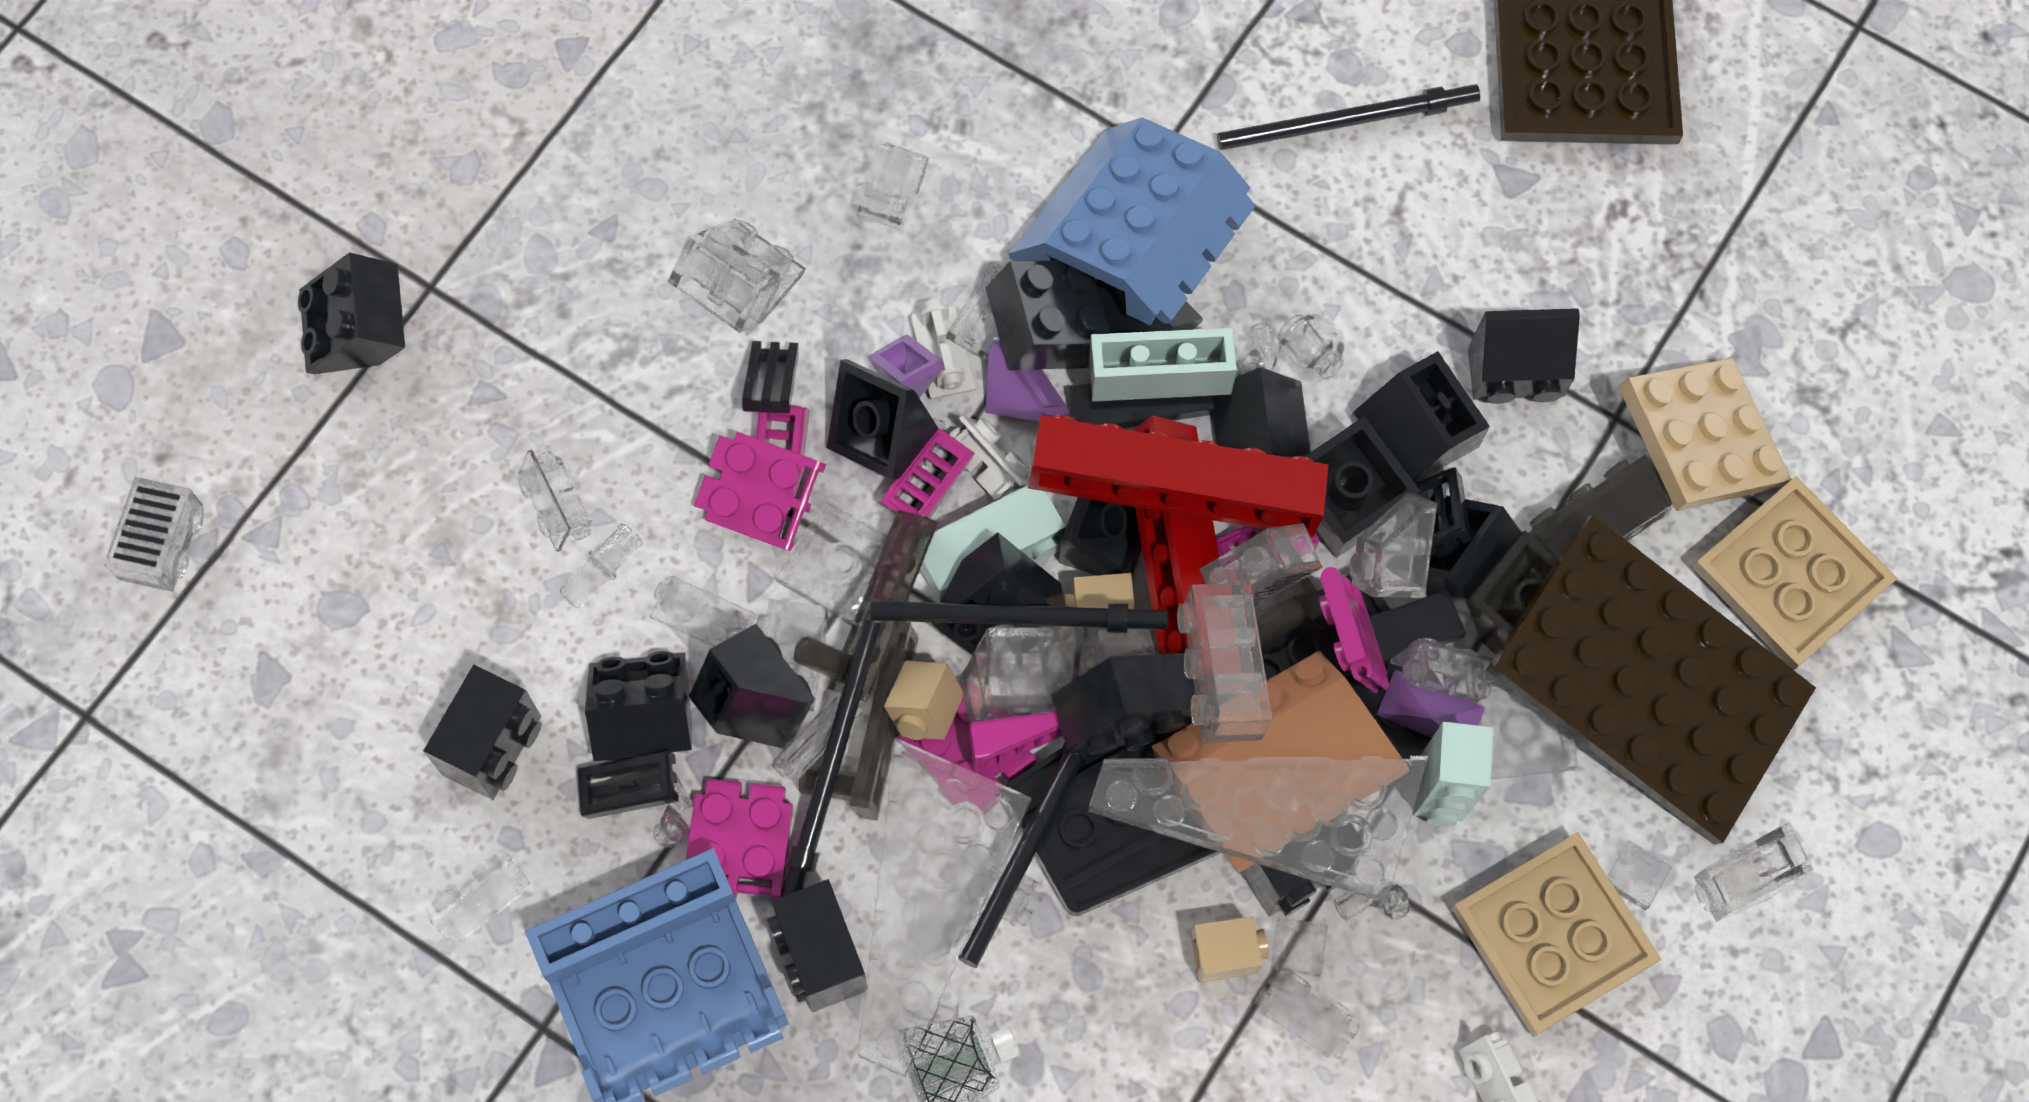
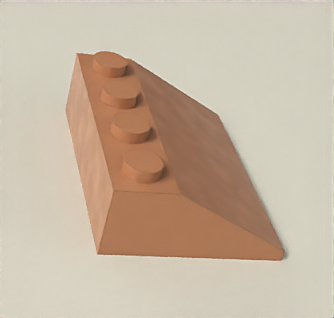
(1312, 717)

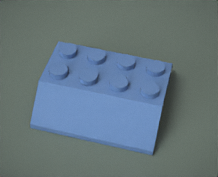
(1142, 216)
(658, 981)

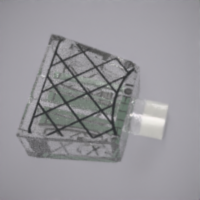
(959, 1062)

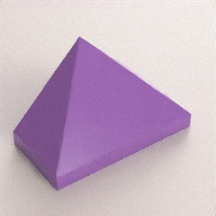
(908, 364)
(1020, 392)
(1425, 709)

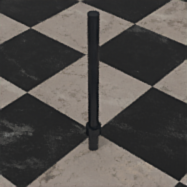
(1431, 101)
(1115, 618)
(1023, 855)
(804, 857)

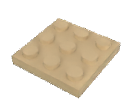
(1704, 433)
(1794, 573)
(1555, 934)

